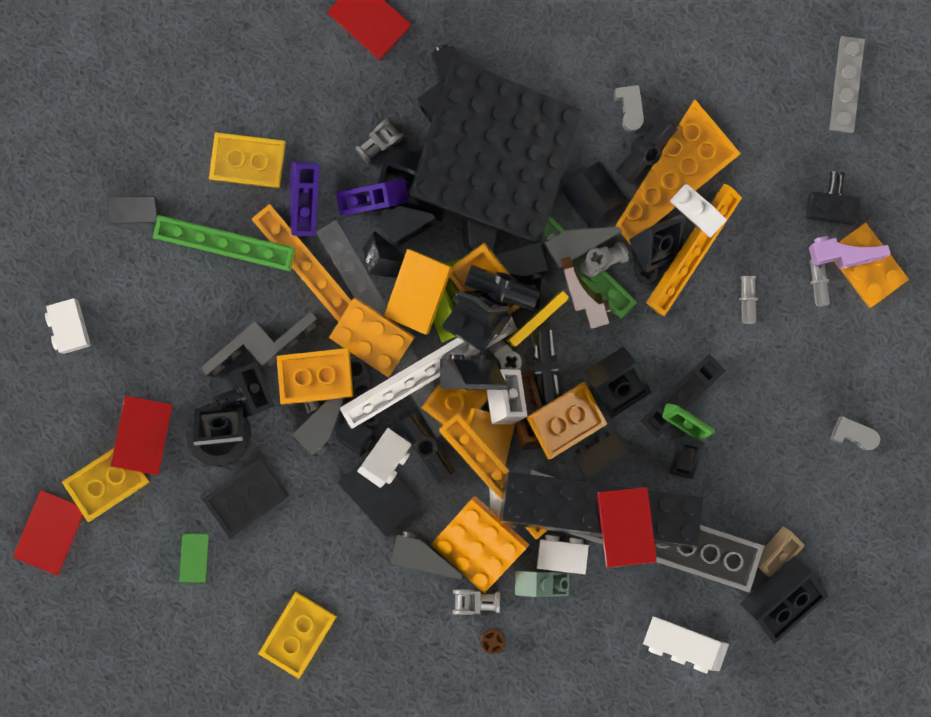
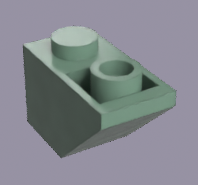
(542, 583)

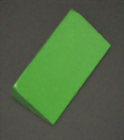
(687, 422)
(194, 557)

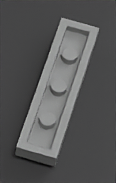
(846, 84)

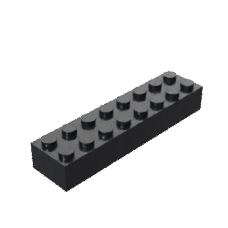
(574, 508)

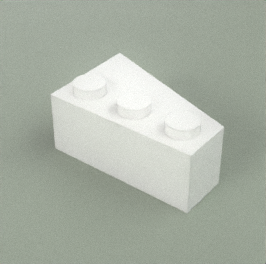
(685, 645)

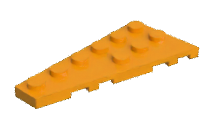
(689, 158)

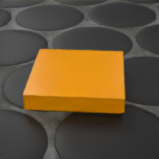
(495, 436)

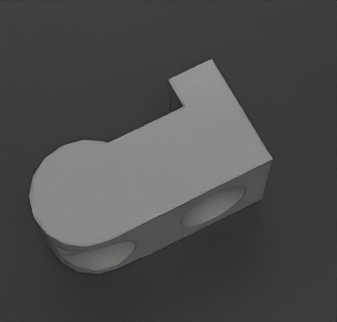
(632, 107)
(863, 436)

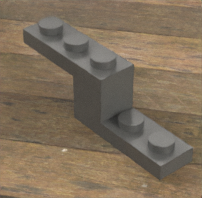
(260, 345)

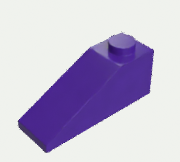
(303, 197)
(372, 197)

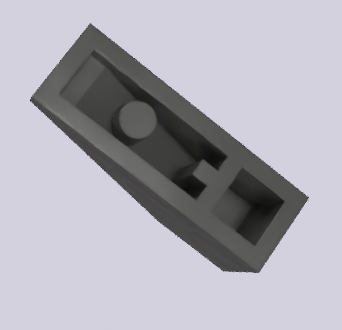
(577, 242)
(320, 427)
(418, 555)

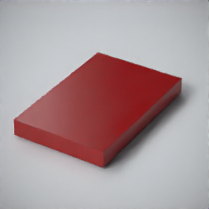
(370, 23)
(141, 435)
(626, 527)
(49, 532)

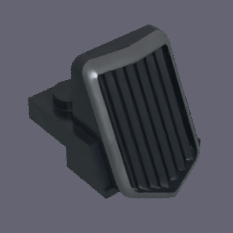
(476, 318)

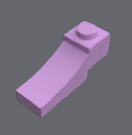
(829, 250)

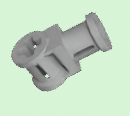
(380, 140)
(600, 259)
(502, 351)
(474, 601)

